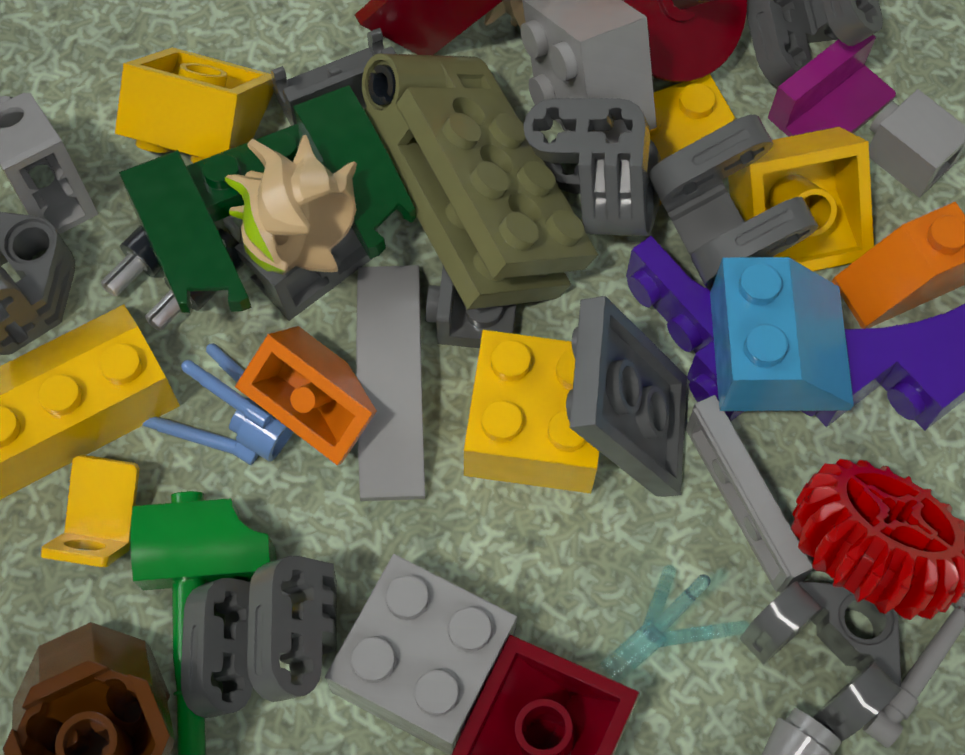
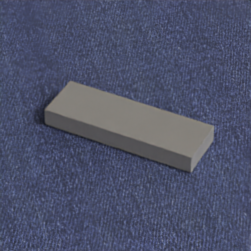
(747, 495)

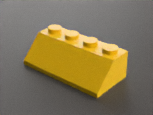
(77, 397)

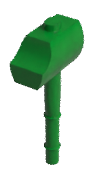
(184, 548)

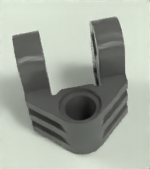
(786, 27)
(608, 176)
(705, 214)
(41, 294)
(276, 617)
(875, 658)

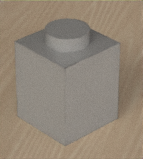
(916, 141)

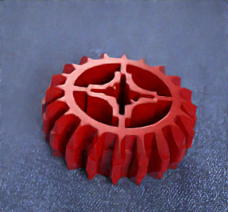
(882, 538)

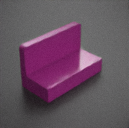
(831, 92)

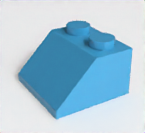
(778, 337)

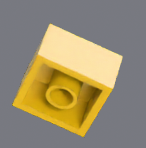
(520, 416)

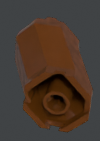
(92, 697)

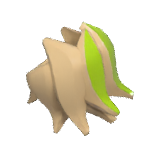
(293, 209)

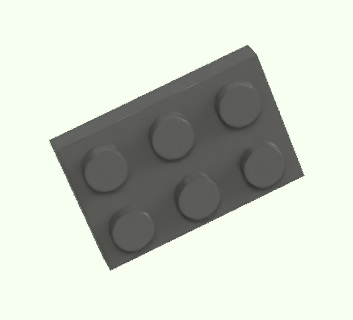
(627, 397)

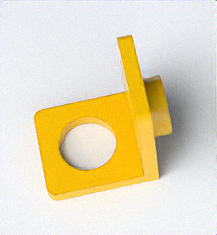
(97, 512)

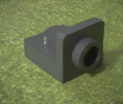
(461, 326)

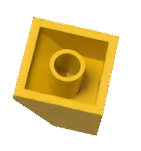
(190, 103)
(834, 179)

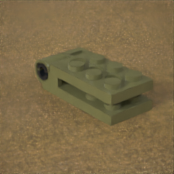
(474, 179)

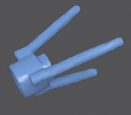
(255, 428)

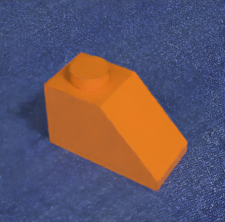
(907, 267)
(308, 391)

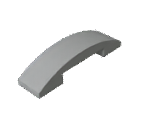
(392, 378)

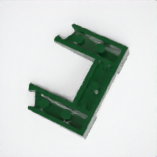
(183, 201)

